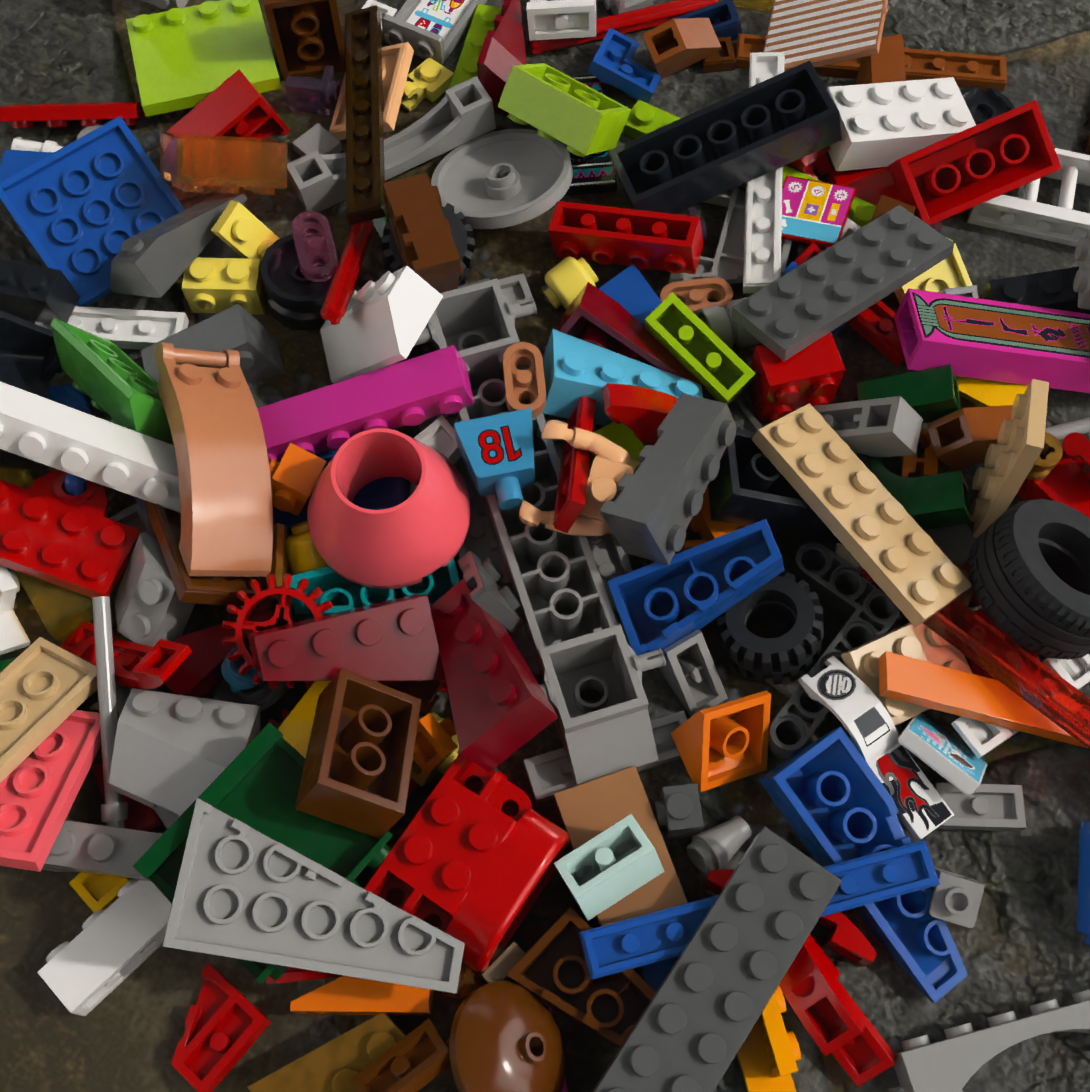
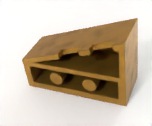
(335, 1062)

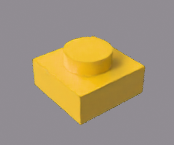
(98, 889)

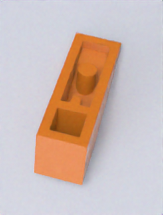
(364, 997)

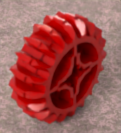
(245, 627)

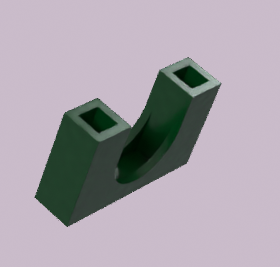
(930, 499)

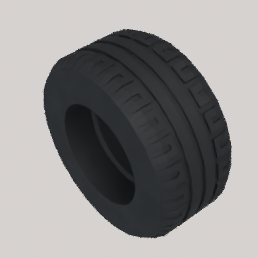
(1036, 577)

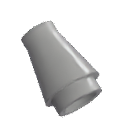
(717, 845)

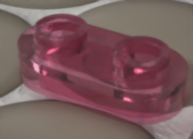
(314, 249)

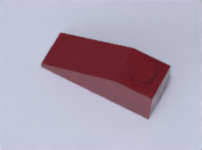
(202, 668)

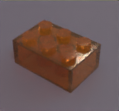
(223, 163)

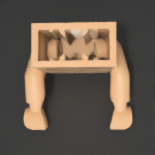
(606, 472)

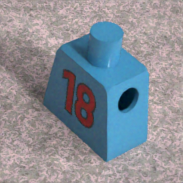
(499, 454)

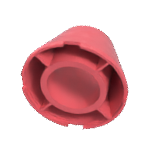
(396, 543)

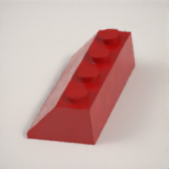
(976, 164)

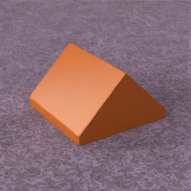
(725, 741)

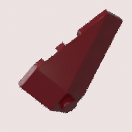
(502, 50)
(609, 325)

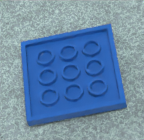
(87, 203)

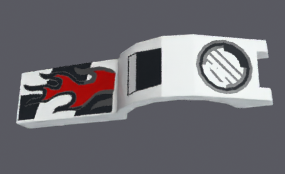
(876, 737)

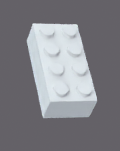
(895, 120)

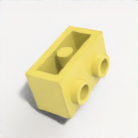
(224, 282)

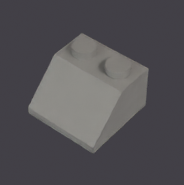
(147, 598)

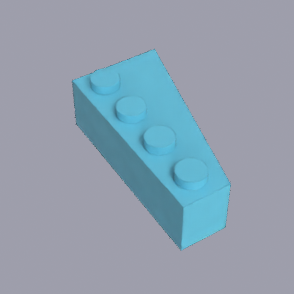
(583, 368)

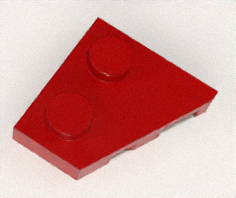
(217, 1032)

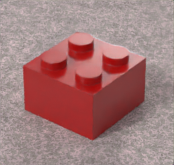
(790, 384)

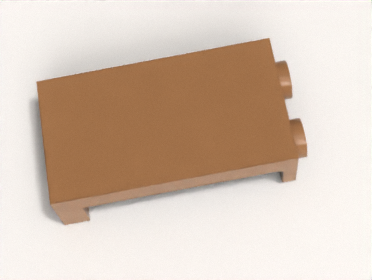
(598, 806)

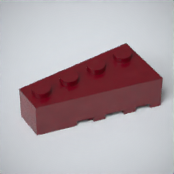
(374, 641)
(488, 683)

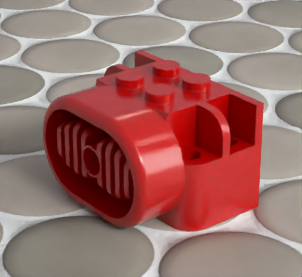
(472, 860)

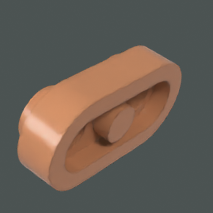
(697, 292)
(524, 383)

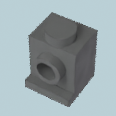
(678, 811)

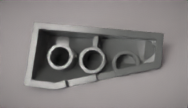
(160, 254)

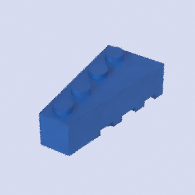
(699, 585)

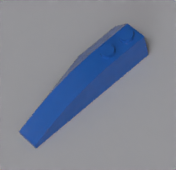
(848, 814)

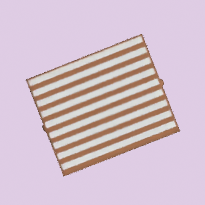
(825, 30)

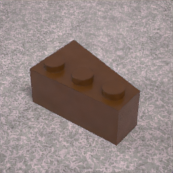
(422, 231)

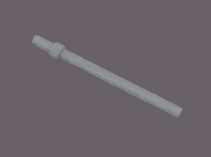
(114, 809)

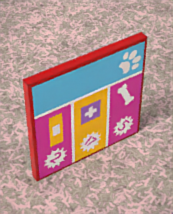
(815, 210)

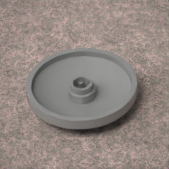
(504, 177)

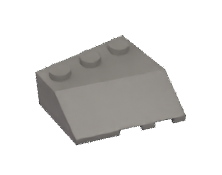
(176, 746)

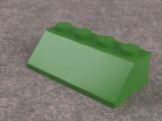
(111, 380)

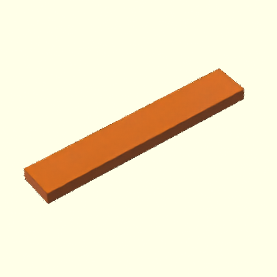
(963, 695)

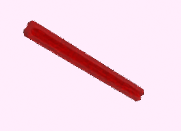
(625, 23)
(347, 272)

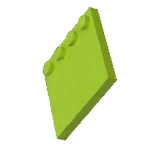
(195, 48)

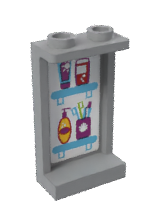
(430, 26)

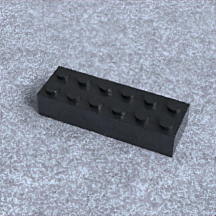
(728, 142)

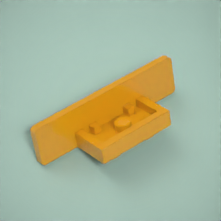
(770, 1051)

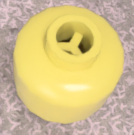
(567, 281)

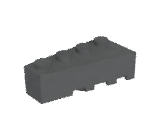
(671, 479)

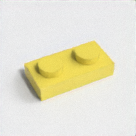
(243, 231)

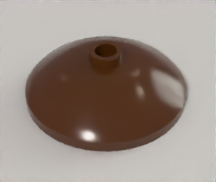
(506, 1042)

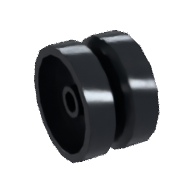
(287, 292)

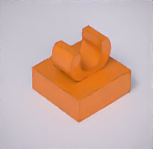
(433, 742)

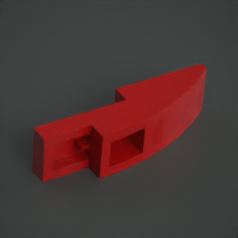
(638, 409)
(833, 1015)

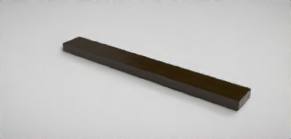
(364, 116)

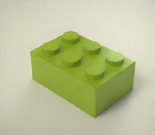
(563, 109)

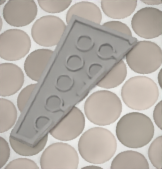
(276, 907)

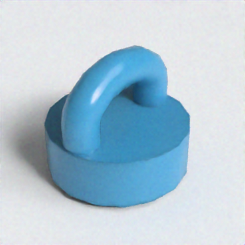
(230, 673)

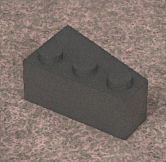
(227, 330)

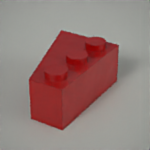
(233, 110)

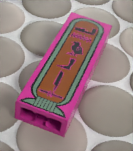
(995, 339)

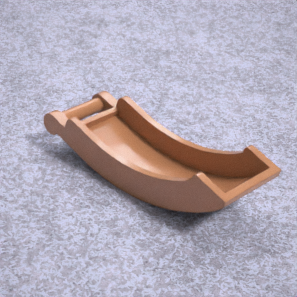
(218, 463)

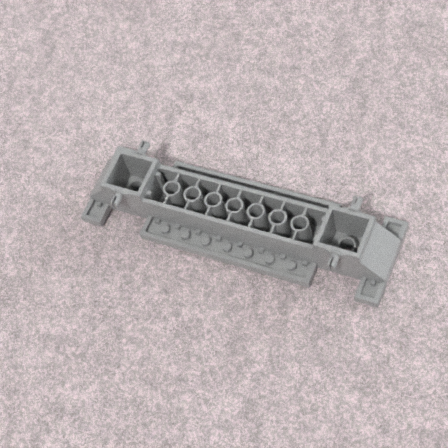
(560, 579)

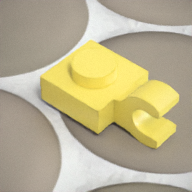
(425, 81)

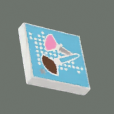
(943, 754)

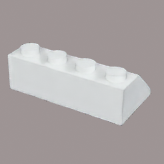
(379, 324)

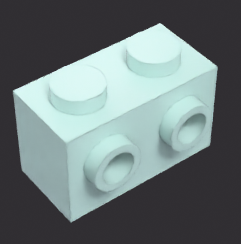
(609, 867)

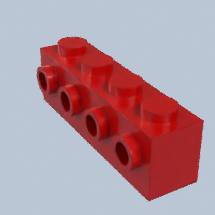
(627, 237)

